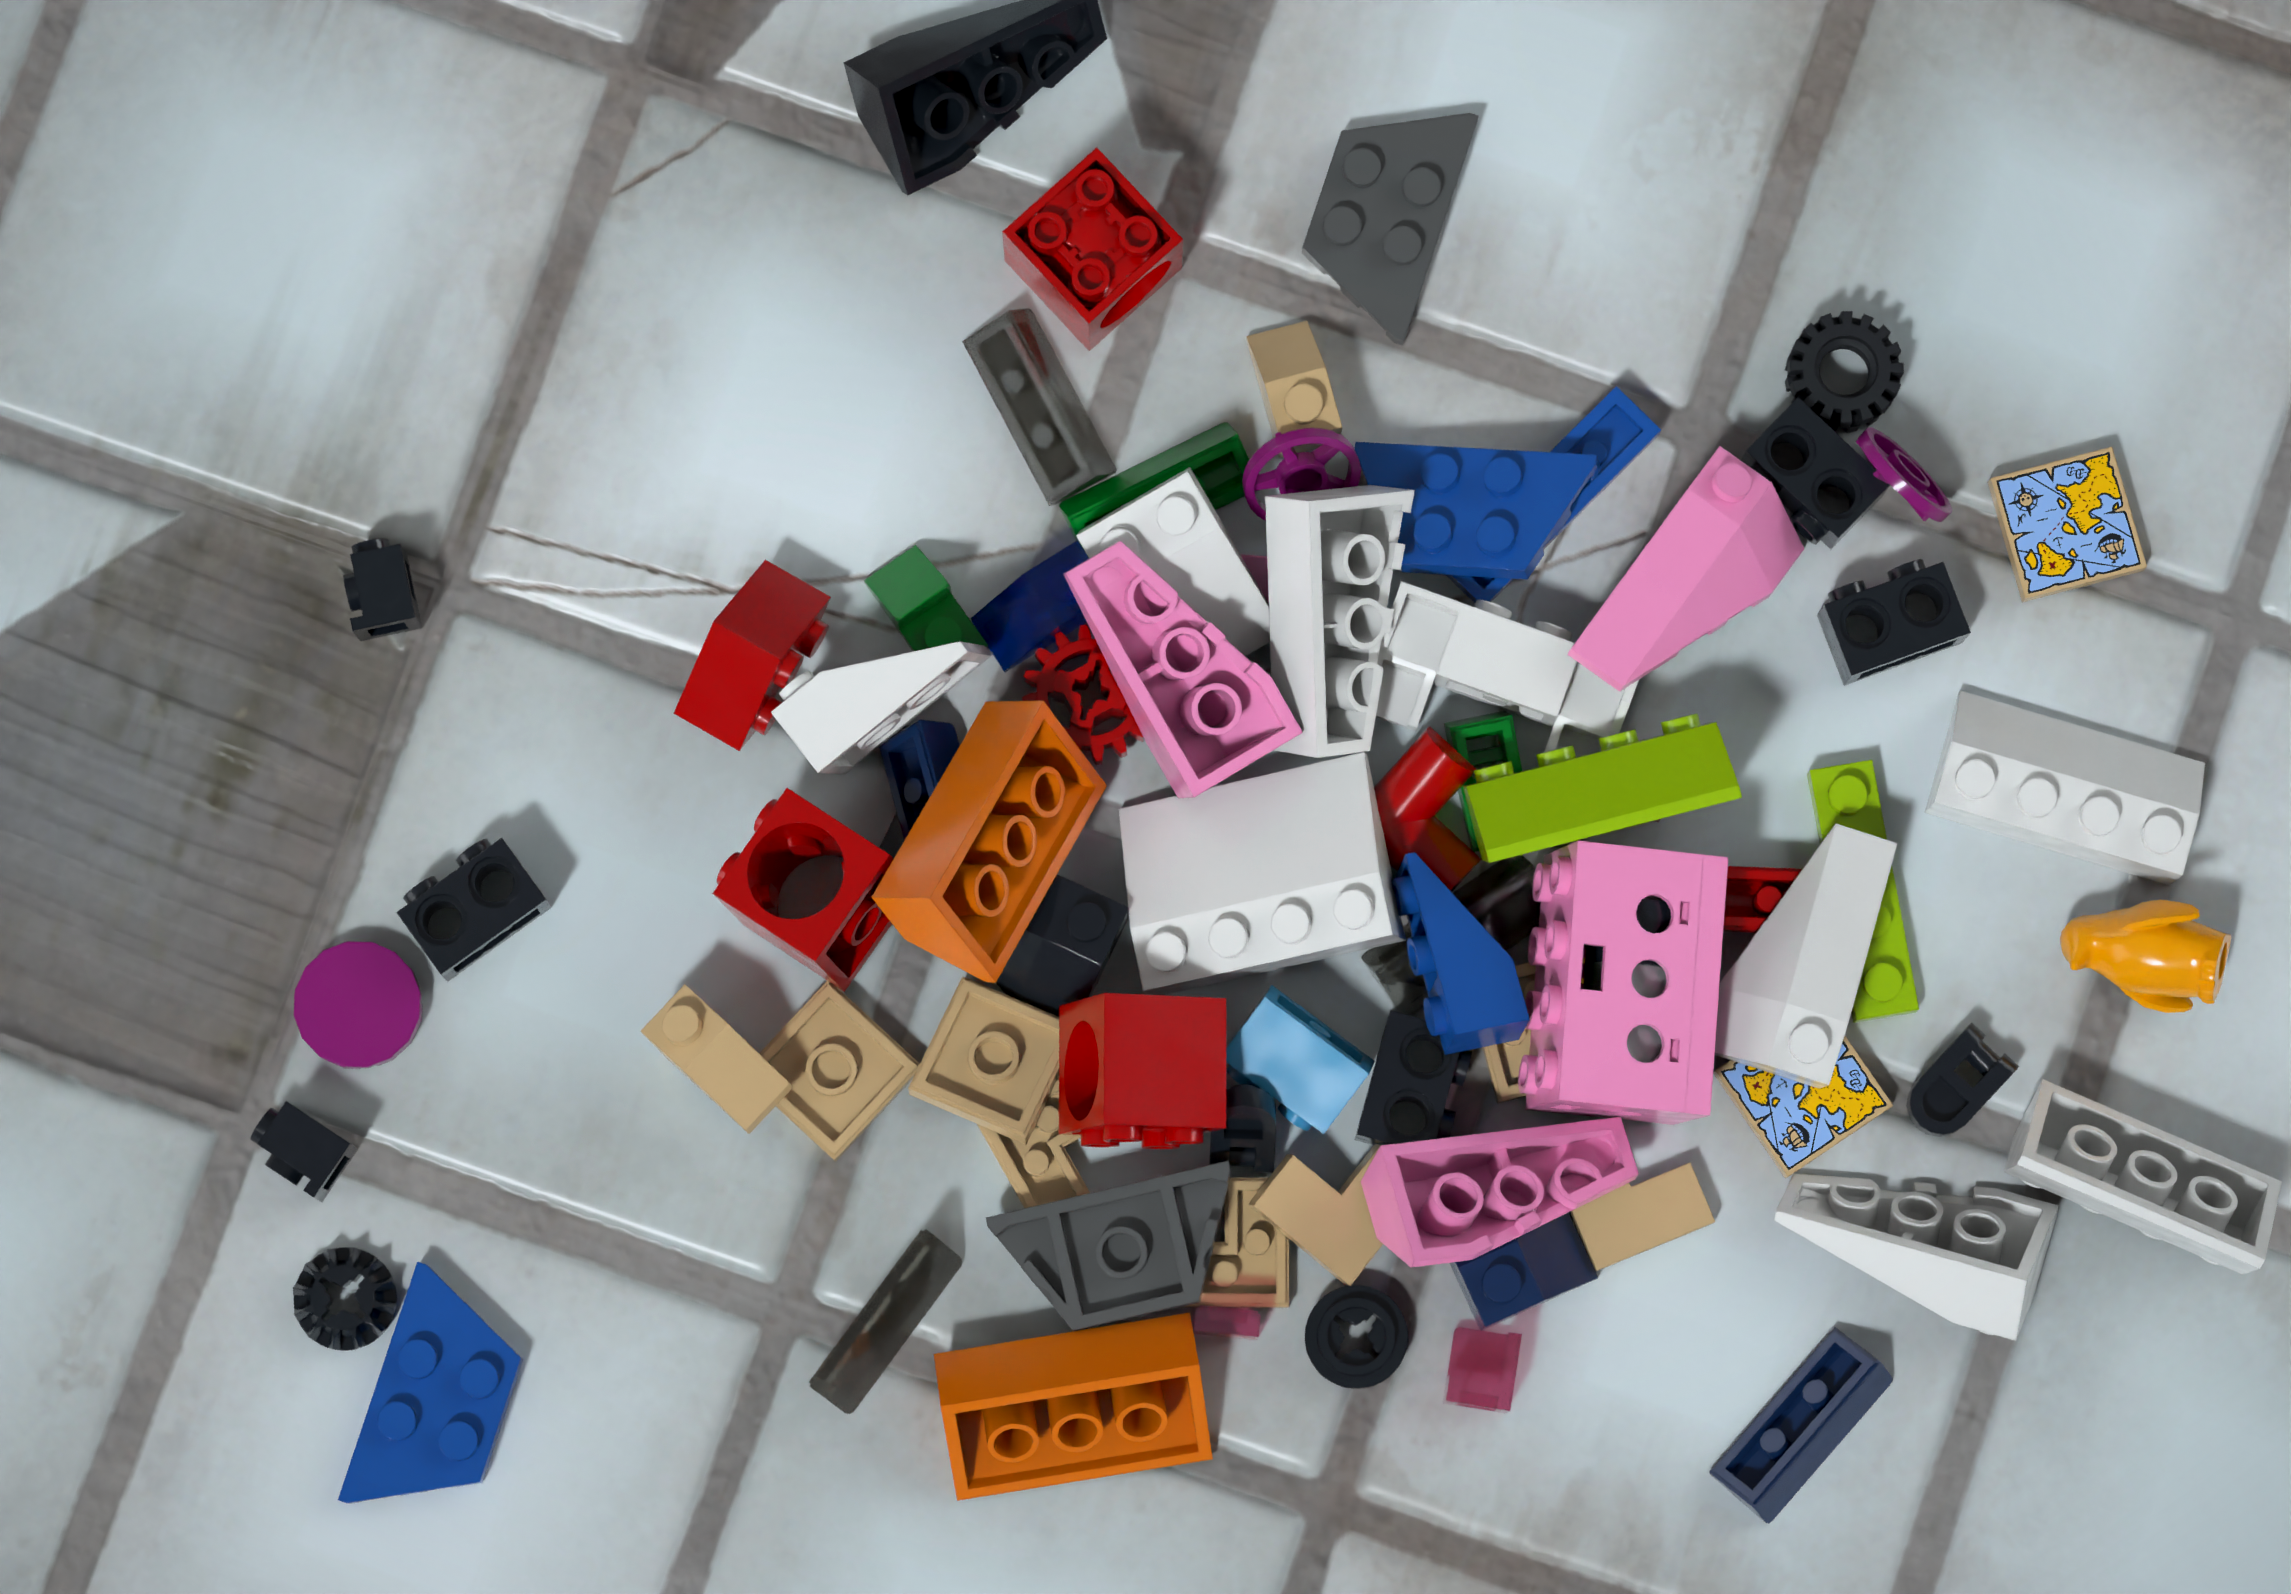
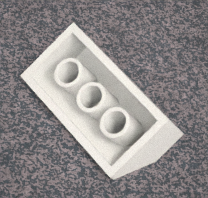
(2067, 789)
(2145, 1178)

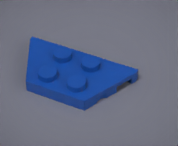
(1478, 506)
(434, 1398)

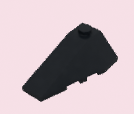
(952, 84)
(1061, 947)

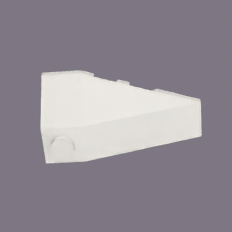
(1800, 973)
(1951, 1253)

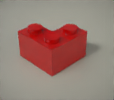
(752, 653)

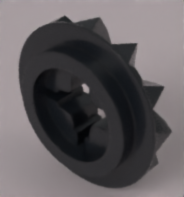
(375, 1295)
(1387, 1336)

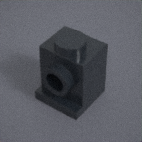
(381, 590)
(303, 1148)

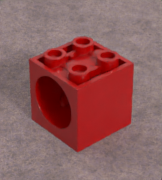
(1093, 249)
(840, 935)
(1142, 1069)

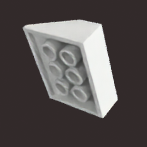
(1258, 876)

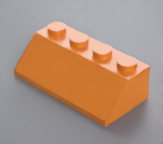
(991, 838)
(1073, 1406)

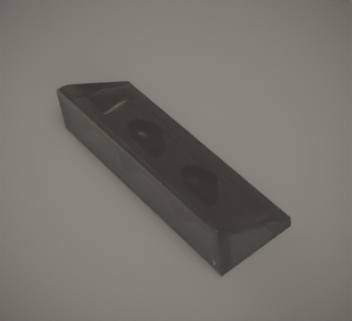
(1039, 405)
(1496, 898)
(886, 1322)

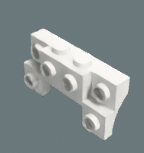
(1497, 663)

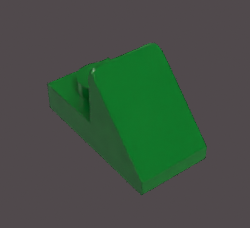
(921, 603)

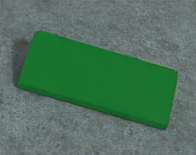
(1213, 456)

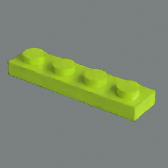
(1851, 798)

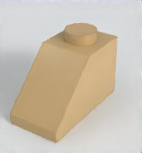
(1293, 381)
(716, 1059)

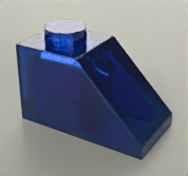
(1032, 610)

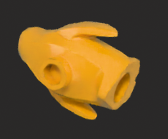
(2151, 953)

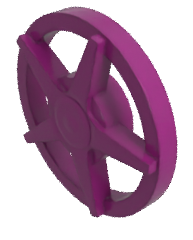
(1298, 470)
(1904, 475)

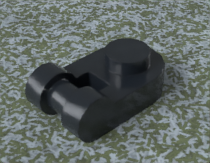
(1946, 1102)
(1248, 1131)

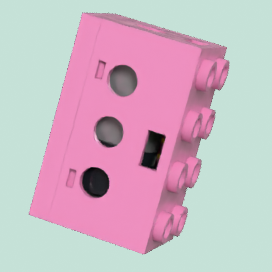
(1624, 983)

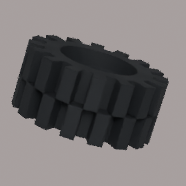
(1853, 335)

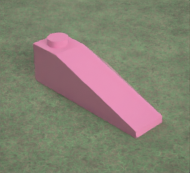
(1705, 564)
(1185, 684)
(1484, 1189)

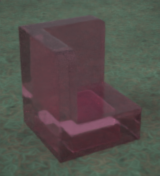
(1482, 1370)

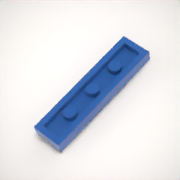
(1612, 431)

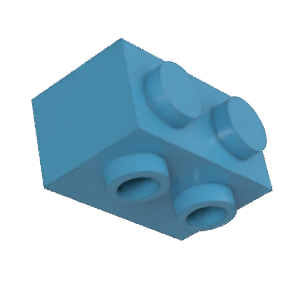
(1296, 1061)

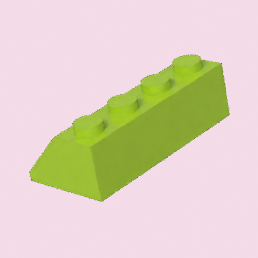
(1600, 790)

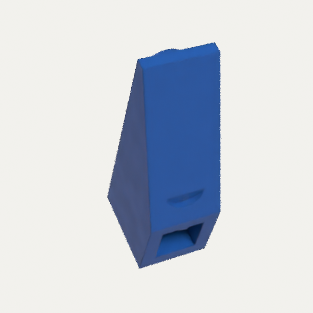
(1466, 971)

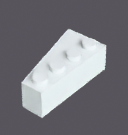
(1329, 610)

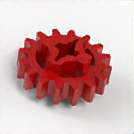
(1062, 687)

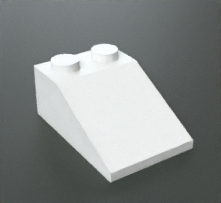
(1191, 550)
(860, 706)

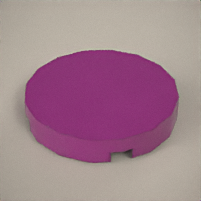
(358, 1005)

